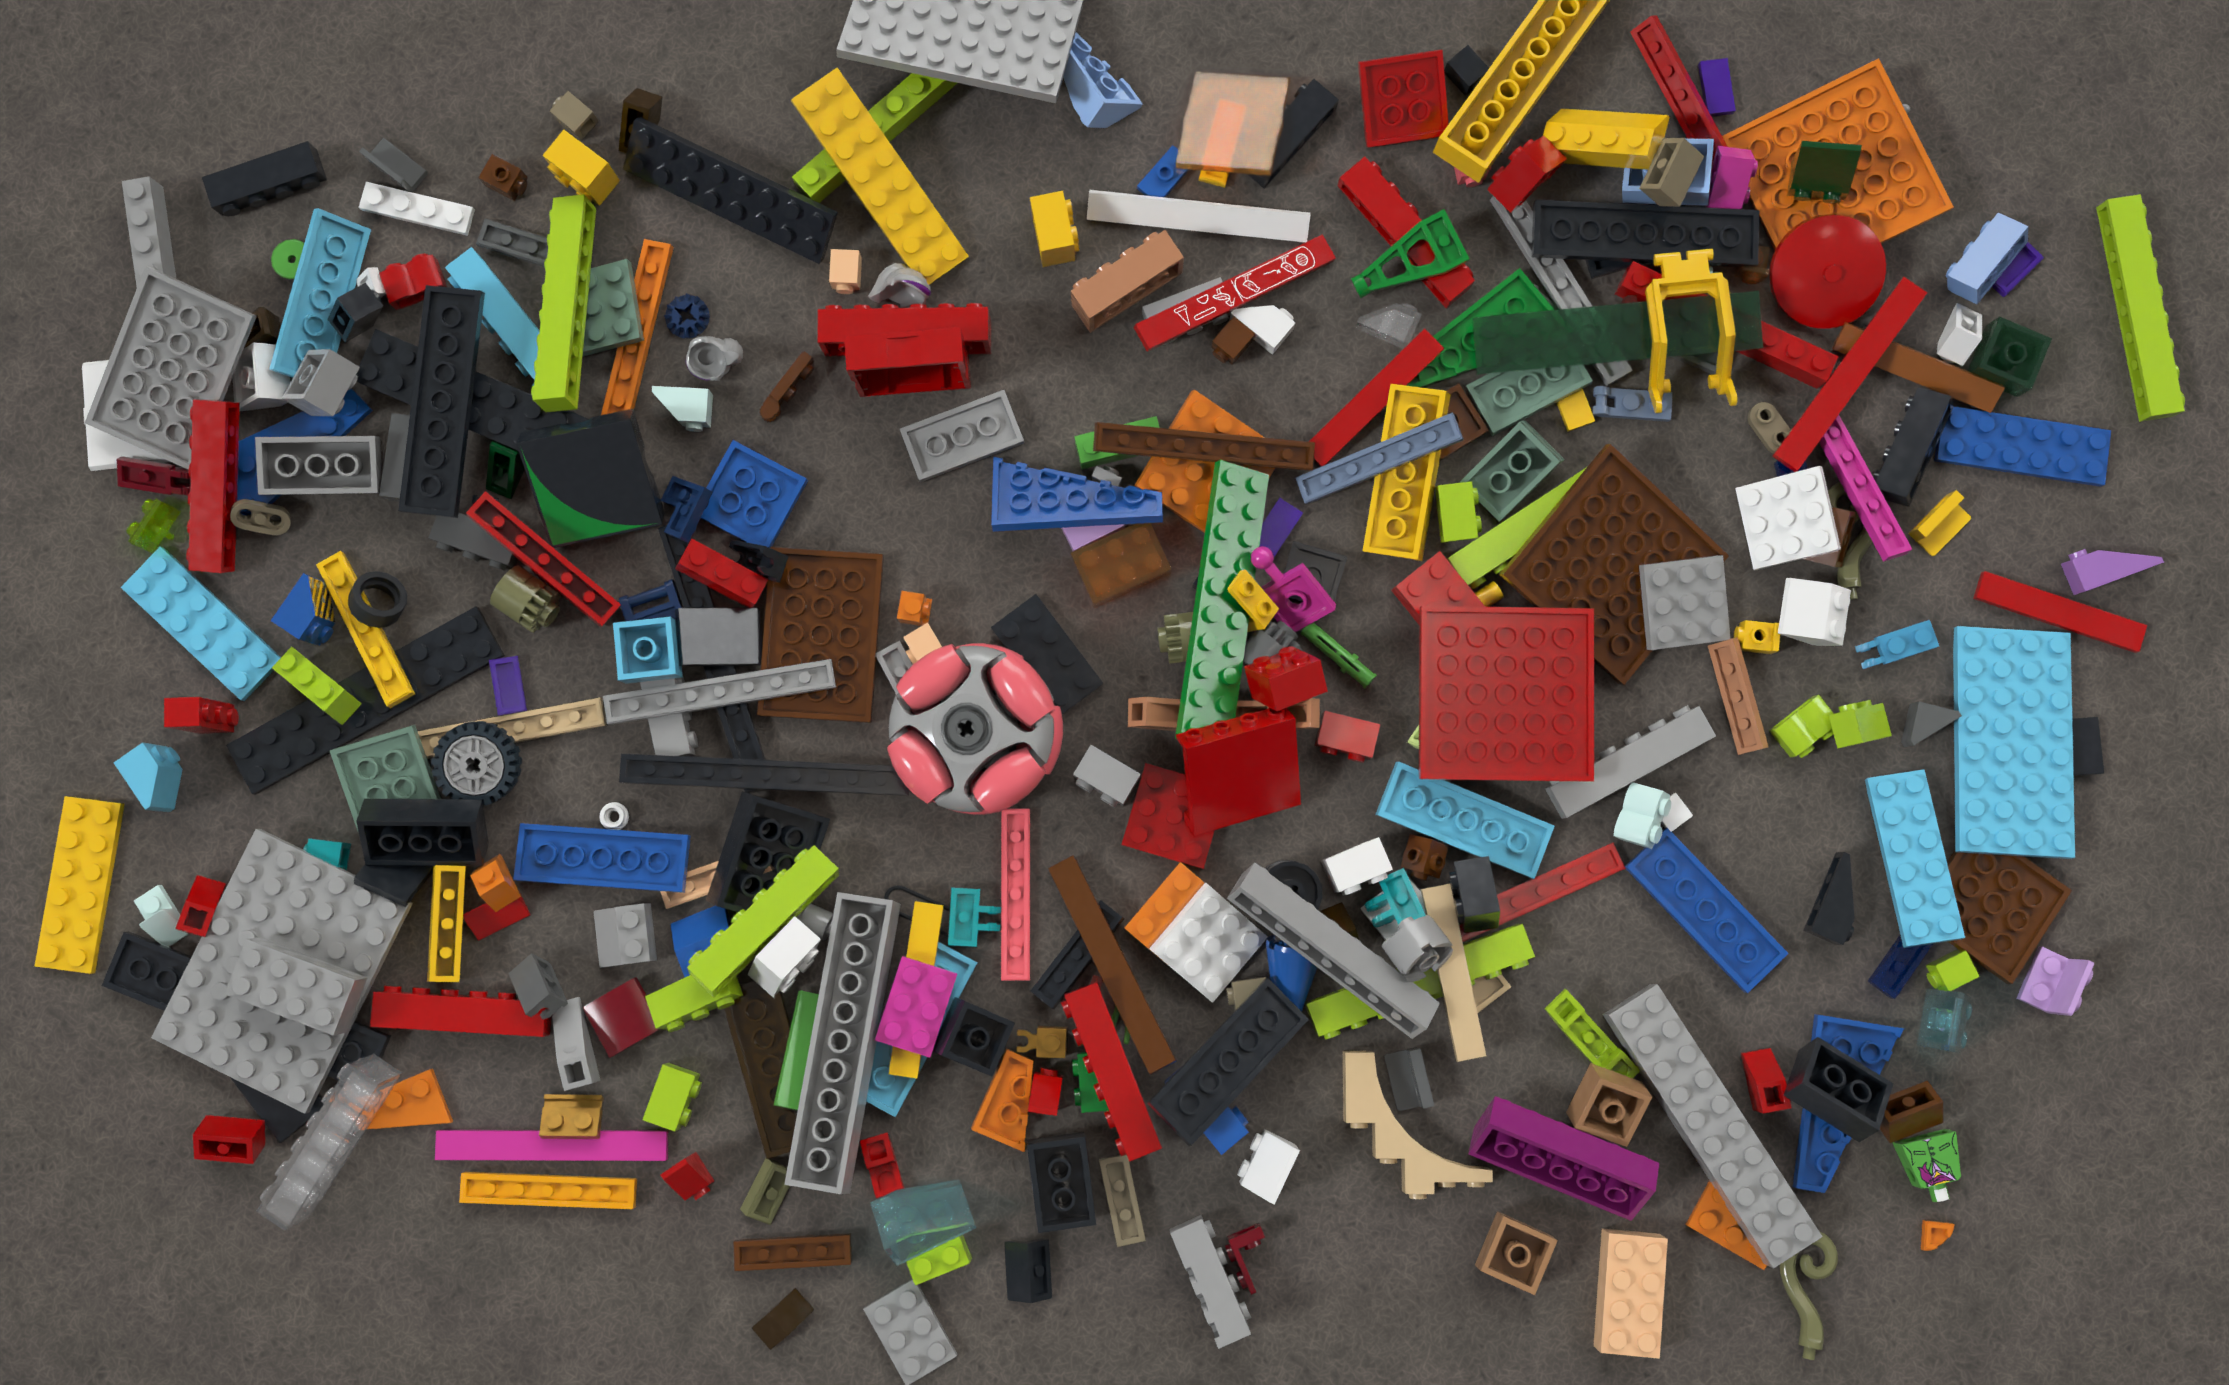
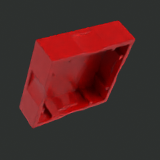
(908, 362)

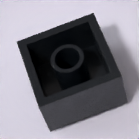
(1476, 894)
(973, 1036)

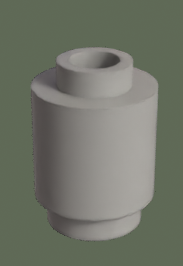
(817, 920)

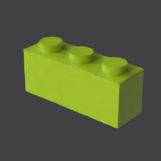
(316, 685)
(687, 1001)

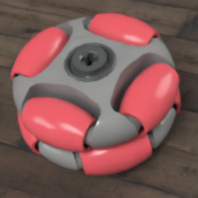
(973, 728)

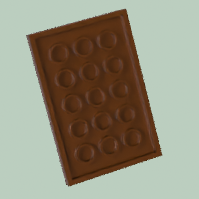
(819, 613)

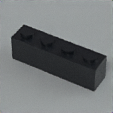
(1301, 120)
(264, 179)
(1913, 445)

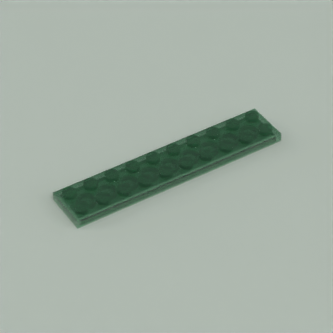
(1608, 333)

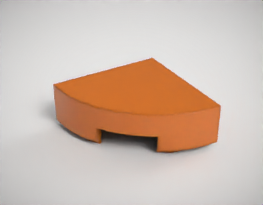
(1935, 1234)

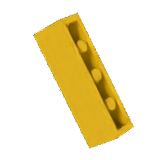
(446, 923)

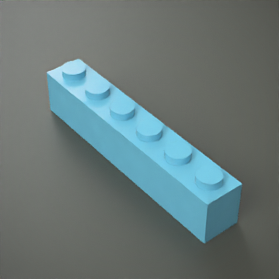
(500, 309)

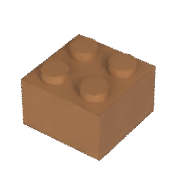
(1608, 1105)
(1516, 1253)

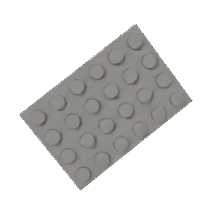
(168, 352)

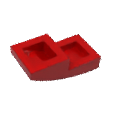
(882, 1164)

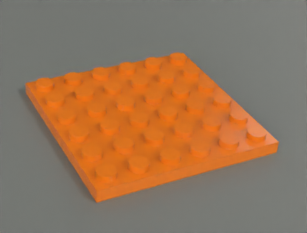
(1893, 178)

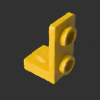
(1253, 600)

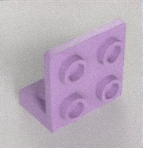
(2055, 982)

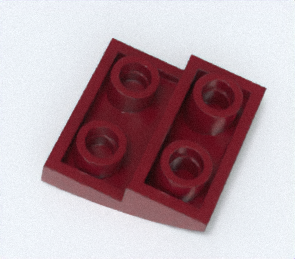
(621, 1017)

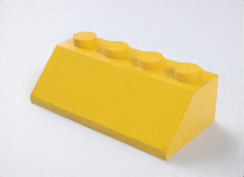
(1607, 137)

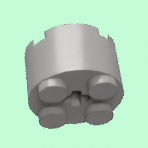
(1418, 947)

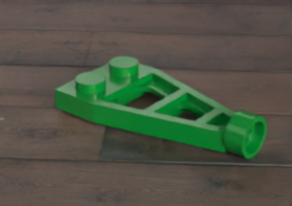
(1443, 241)

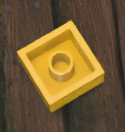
(580, 168)
(1052, 223)

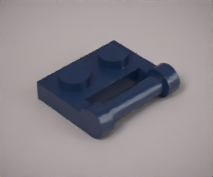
(664, 610)

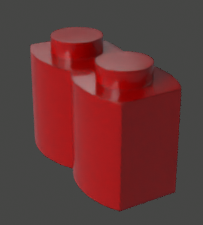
(407, 282)

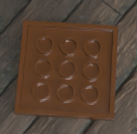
(2003, 908)

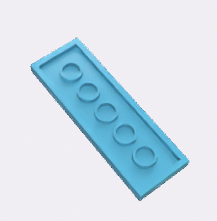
(324, 273)
(201, 623)
(1465, 820)
(1914, 858)
(890, 1091)

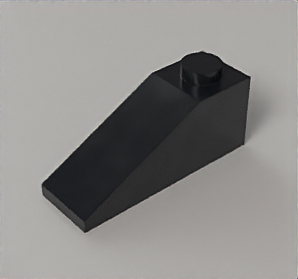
(1834, 907)

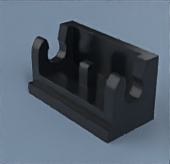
(760, 559)

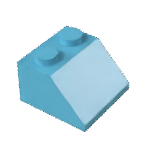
(152, 775)

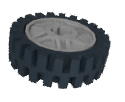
(457, 755)

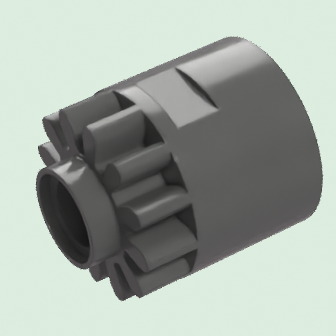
(1269, 641)

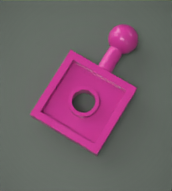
(1297, 582)

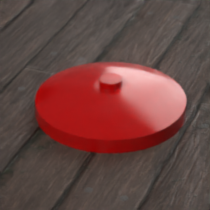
(1827, 271)

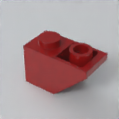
(200, 906)
(1765, 1081)

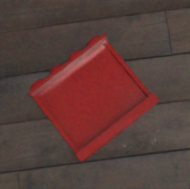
(1240, 769)

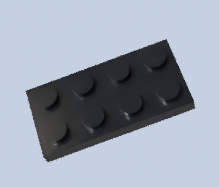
(1049, 650)

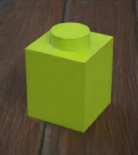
(1951, 971)

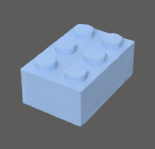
(1698, 191)

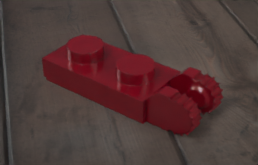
(151, 476)

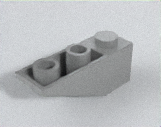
(574, 1046)

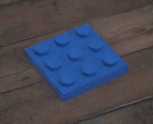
(751, 495)

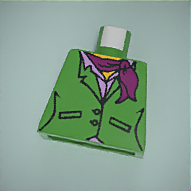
(1931, 1161)

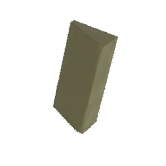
(766, 1192)

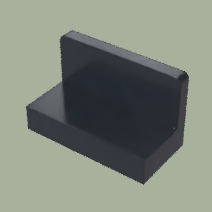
(1028, 1270)

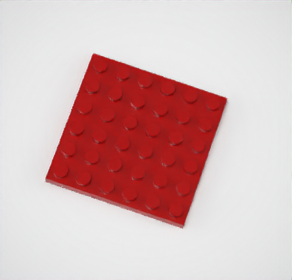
(1506, 693)

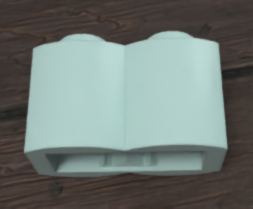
(1642, 815)

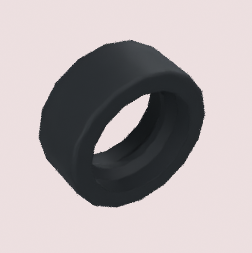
(369, 615)

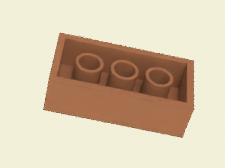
(1126, 280)

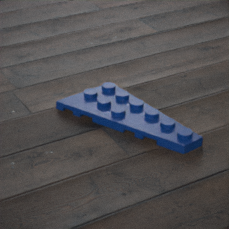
(1058, 499)
(1818, 1141)

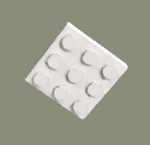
(1788, 518)
(1208, 942)

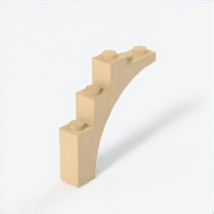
(1420, 1167)

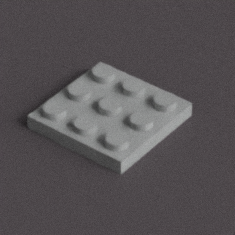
(1684, 602)

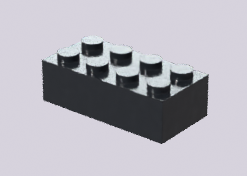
(423, 832)

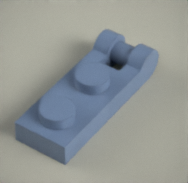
(1630, 404)

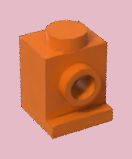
(914, 608)

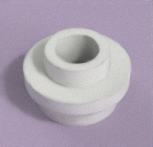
(605, 816)

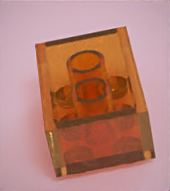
(1121, 563)

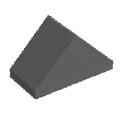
(1924, 720)

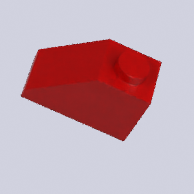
(1045, 1092)
(689, 1177)

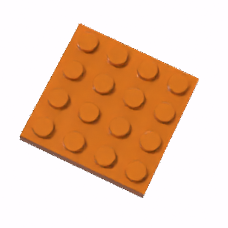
(1188, 482)

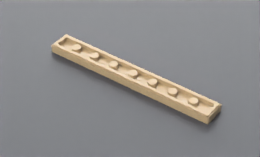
(533, 723)

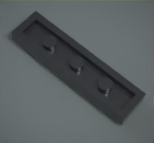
(1070, 964)

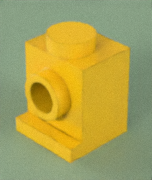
(1769, 637)

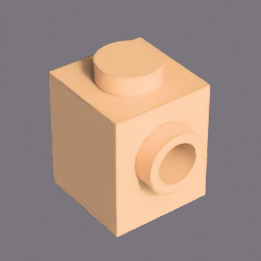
(921, 642)

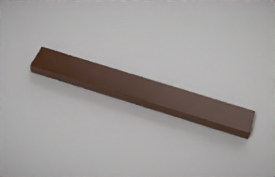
(1203, 446)
(1112, 965)

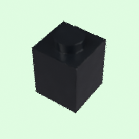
(1466, 70)

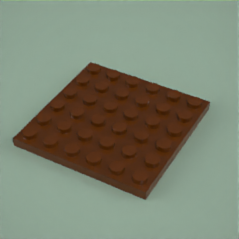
(1593, 550)

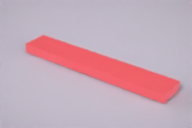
(1015, 895)

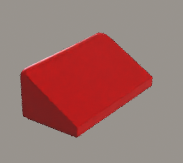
(485, 921)

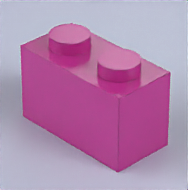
(1731, 177)

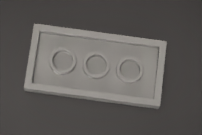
(962, 435)

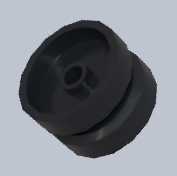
(1299, 878)

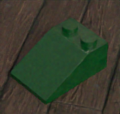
(1823, 171)

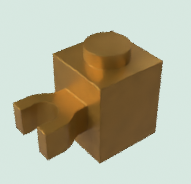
(1048, 1042)

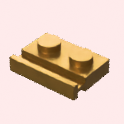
(571, 1117)

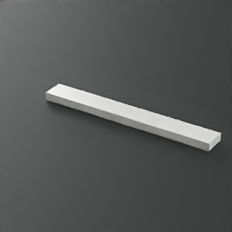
(1198, 216)

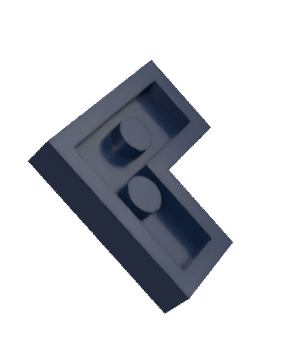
(689, 504)

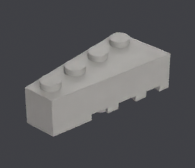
(1210, 1280)

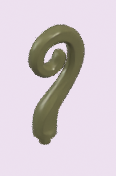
(1849, 574)
(1811, 1325)

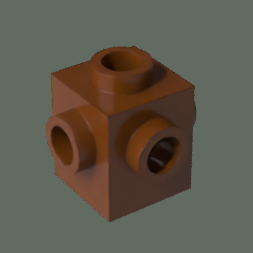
(1424, 857)

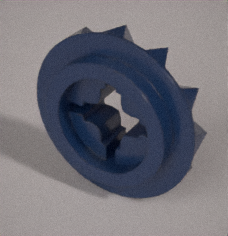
(688, 328)

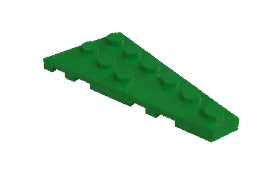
(1511, 296)

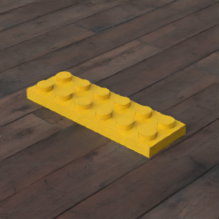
(79, 885)

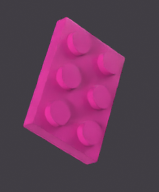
(916, 1006)

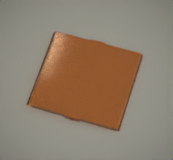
(1233, 123)

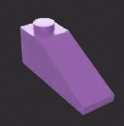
(2101, 567)

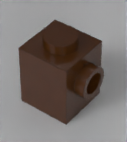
(503, 178)

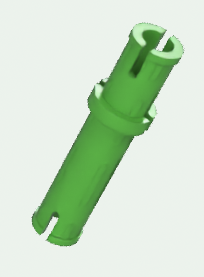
(1364, 677)

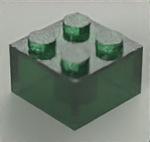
(2010, 355)

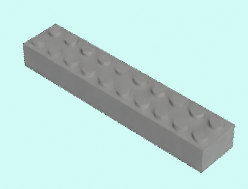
(843, 1044)
(1712, 1126)

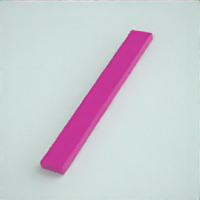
(528, 1145)

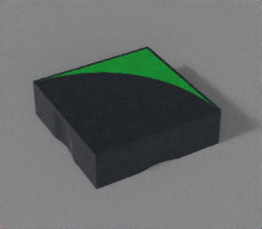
(591, 478)

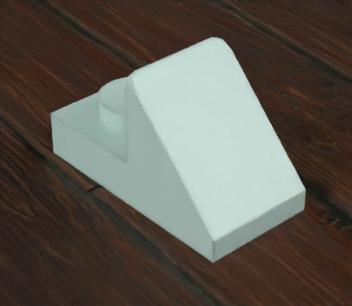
(159, 916)

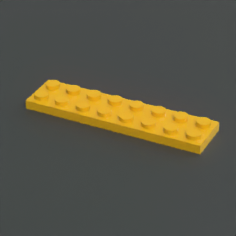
(879, 176)

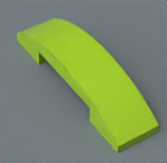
(1588, 1036)

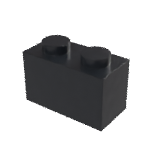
(355, 312)

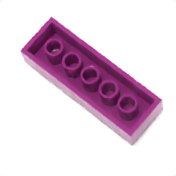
(1564, 1158)

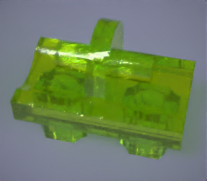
(154, 525)

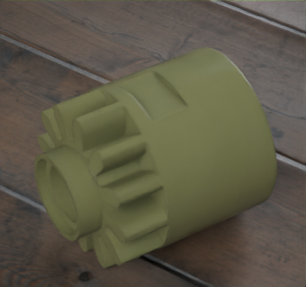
(526, 599)
(1175, 636)

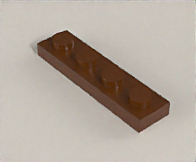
(792, 1252)

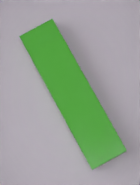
(796, 1052)

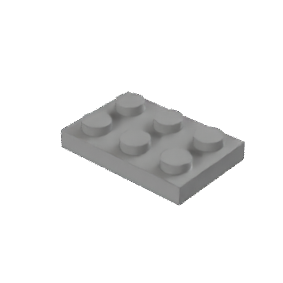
(910, 1332)

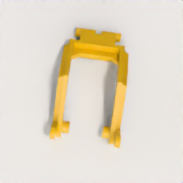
(1689, 278)

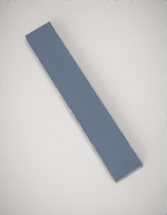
(1379, 458)

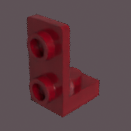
(1248, 1239)

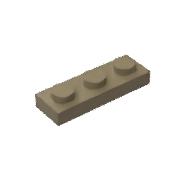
(1122, 1200)

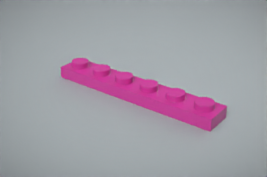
(1864, 492)

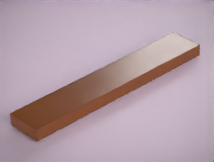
(1928, 371)

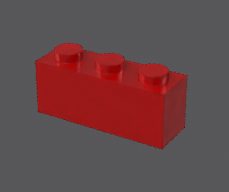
(721, 574)
(199, 715)

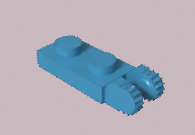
(1900, 644)

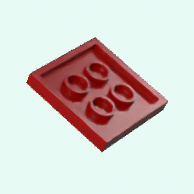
(1403, 98)
(1158, 819)

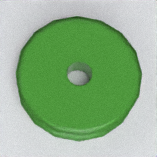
(282, 255)

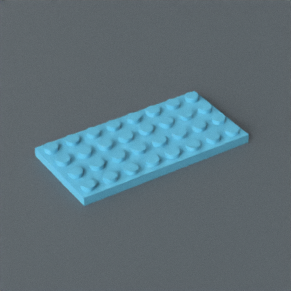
(2013, 743)

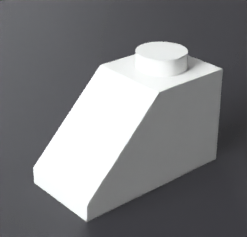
(1268, 324)
(1960, 335)

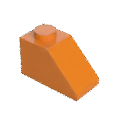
(495, 883)

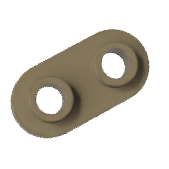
(1768, 429)
(260, 515)

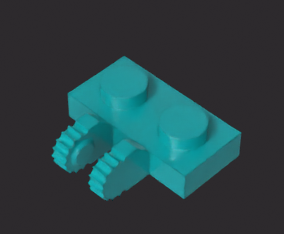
(1401, 899)
(965, 915)

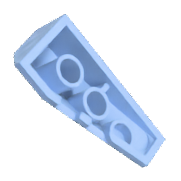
(1094, 91)

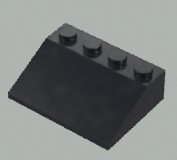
(761, 836)

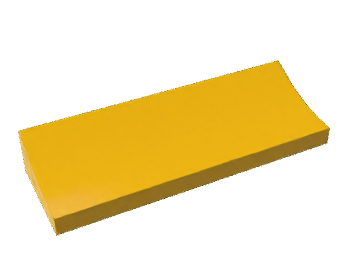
(1405, 494)

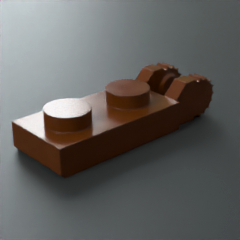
(786, 388)

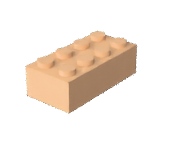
(1630, 1293)

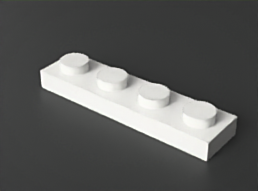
(416, 208)

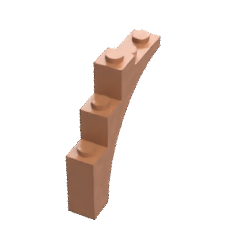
(1163, 712)

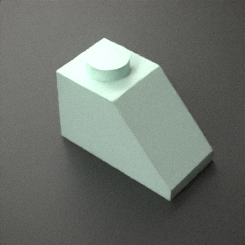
(688, 405)

